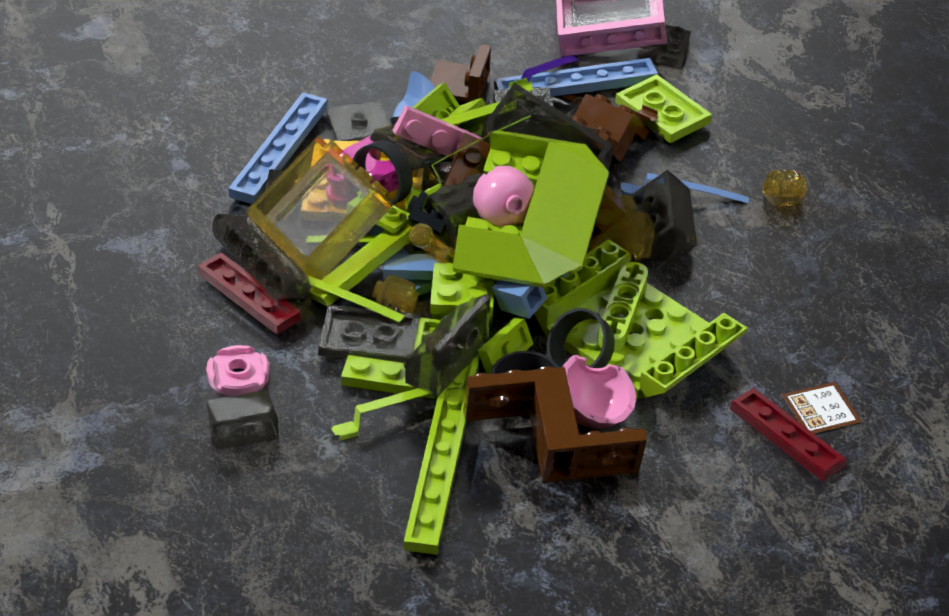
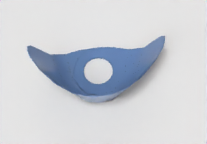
(417, 89)

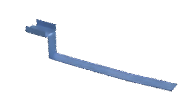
(629, 189)

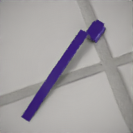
(528, 73)

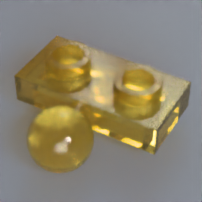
(423, 237)

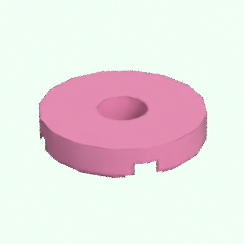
(235, 383)

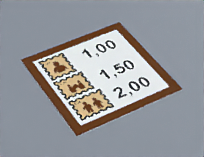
(821, 407)

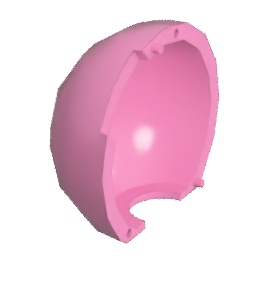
(599, 395)

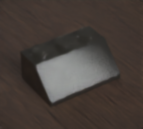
(671, 211)
(449, 347)

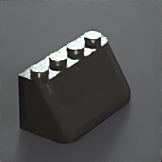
(544, 122)

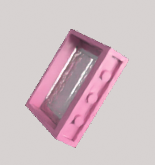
(609, 25)

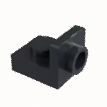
(431, 217)

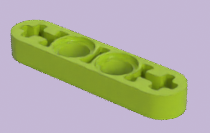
(624, 305)

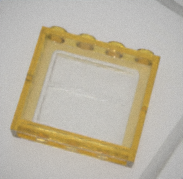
(324, 211)

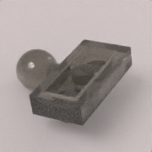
(673, 52)

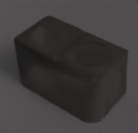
(254, 422)

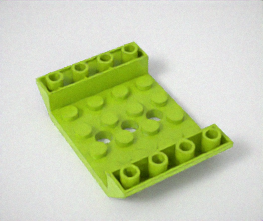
(665, 346)

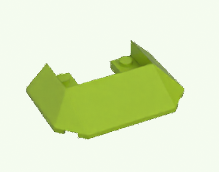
(558, 221)

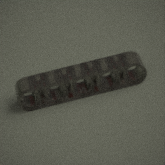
(261, 257)

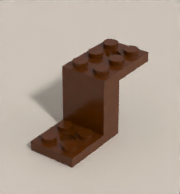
(558, 446)

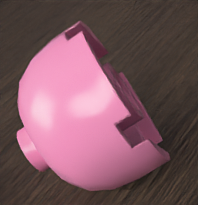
(503, 196)

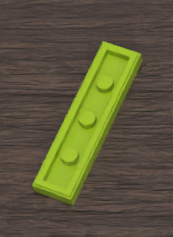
(362, 263)

